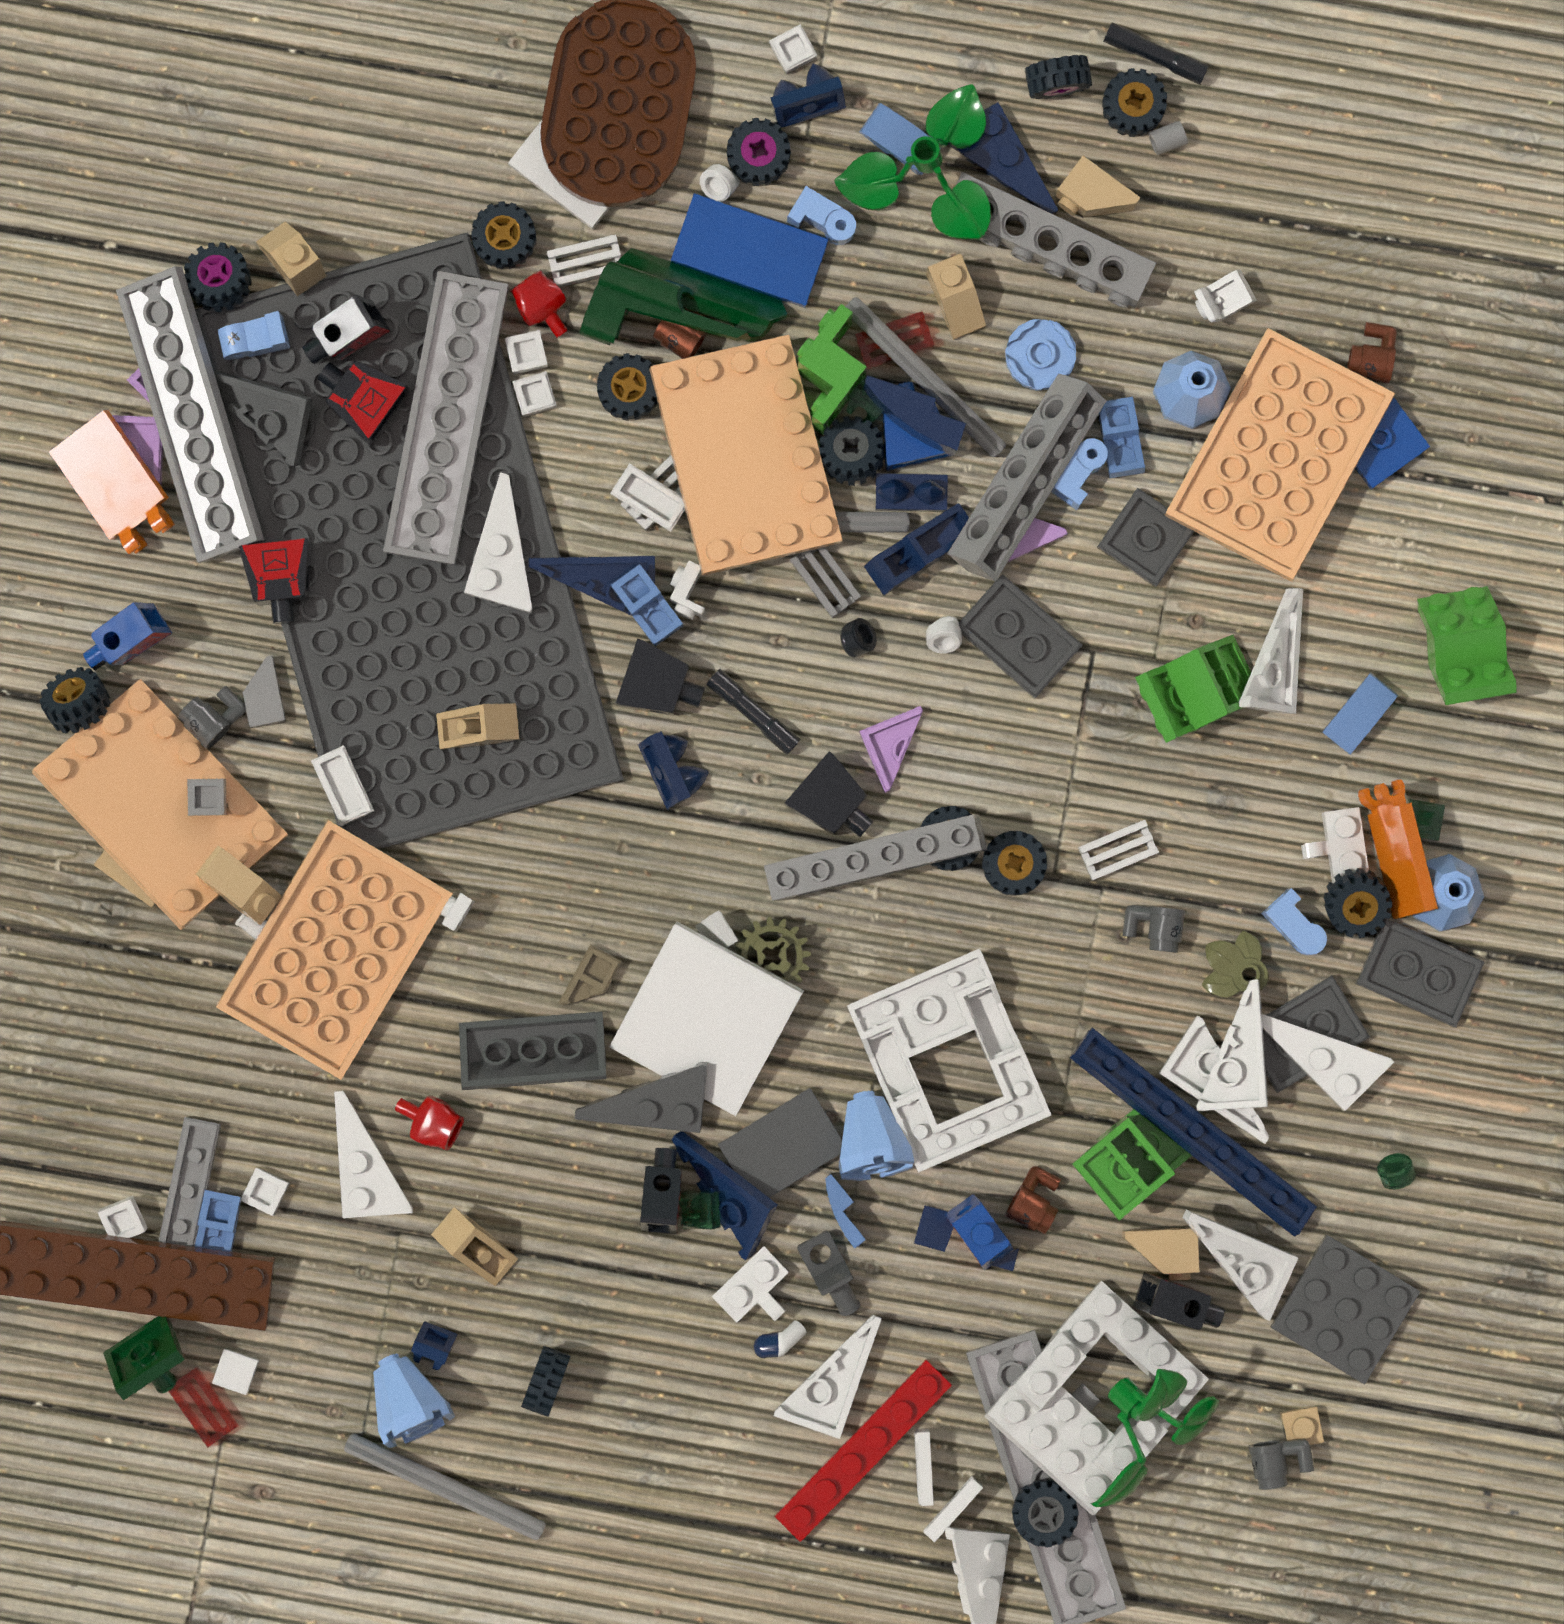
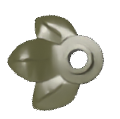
(1231, 963)

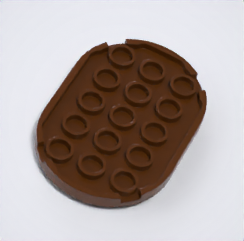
(618, 102)

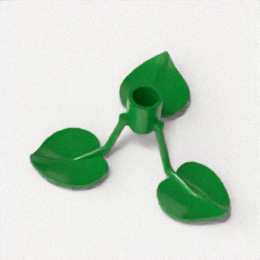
(962, 210)
(1139, 1406)

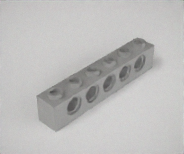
(1069, 238)
(1027, 477)
(875, 857)

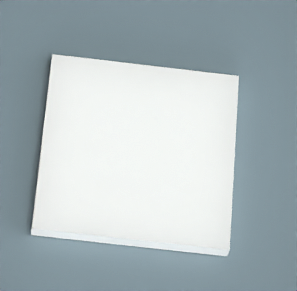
(709, 1009)

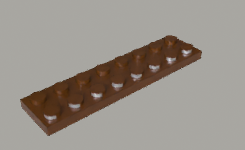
(135, 1275)

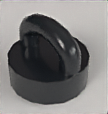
(858, 637)

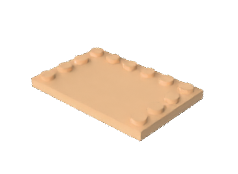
(745, 454)
(1280, 454)
(132, 797)
(334, 950)

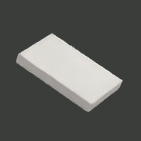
(531, 165)

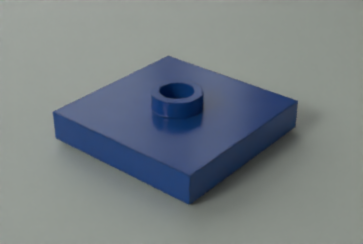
(1391, 447)

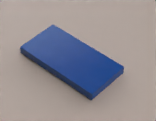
(749, 250)

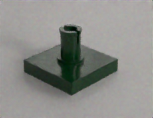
(145, 1358)

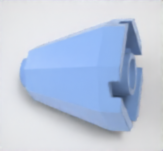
(1182, 399)
(1456, 908)
(872, 1140)
(406, 1402)

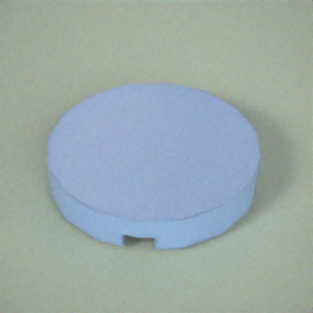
(1039, 353)

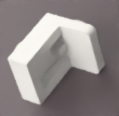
(1224, 297)
(684, 583)

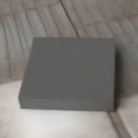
(1145, 538)

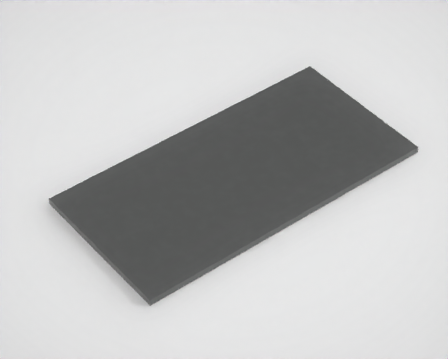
(396, 634)

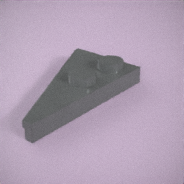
(272, 412)
(667, 1103)

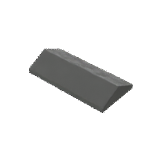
(532, 1050)

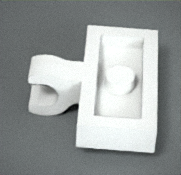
(1343, 842)
(752, 1286)

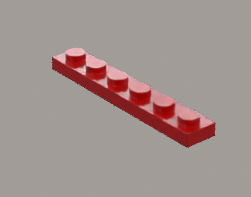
(863, 1450)

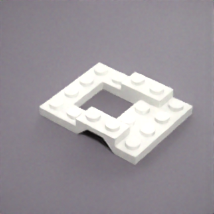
(929, 1013)
(1059, 1429)

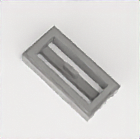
(843, 603)

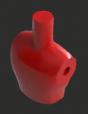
(539, 300)
(433, 1122)

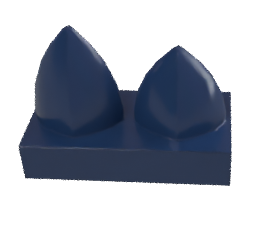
(819, 97)
(911, 492)
(672, 782)

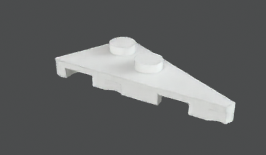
(499, 564)
(1275, 673)
(1333, 1065)
(1190, 1070)
(1239, 1071)
(365, 1178)
(1253, 1265)
(828, 1393)
(979, 1570)

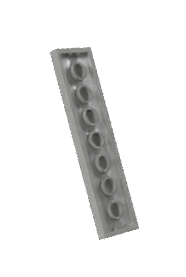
(189, 414)
(446, 418)
(1078, 1572)

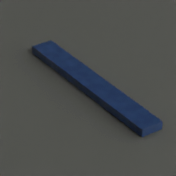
(1193, 1132)

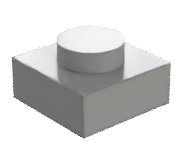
(206, 797)

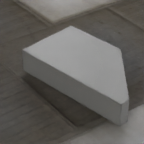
(264, 697)

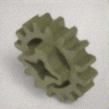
(787, 938)

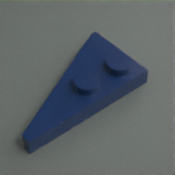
(1007, 161)
(594, 574)
(740, 1203)

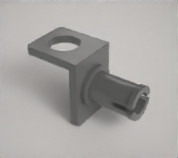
(832, 1274)

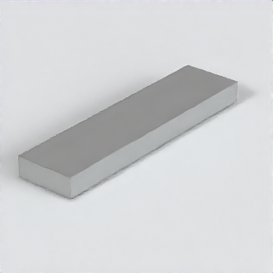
(189, 1181)

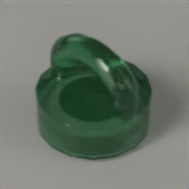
(1396, 1171)

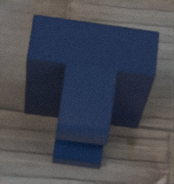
(433, 1344)

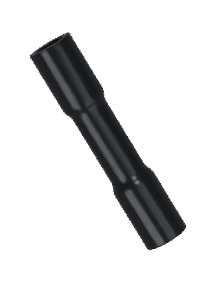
(1176, 62)
(735, 696)

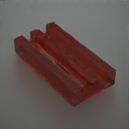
(923, 330)
(215, 1400)

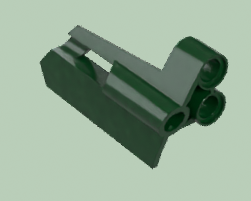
(664, 289)

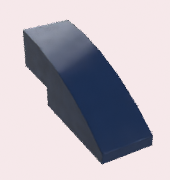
(914, 415)
(917, 550)

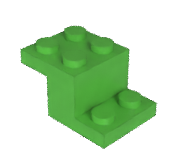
(830, 367)
(1466, 645)
(1196, 688)
(1129, 1163)

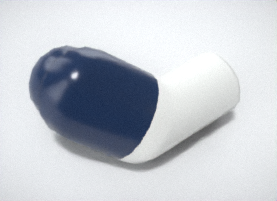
(779, 1343)

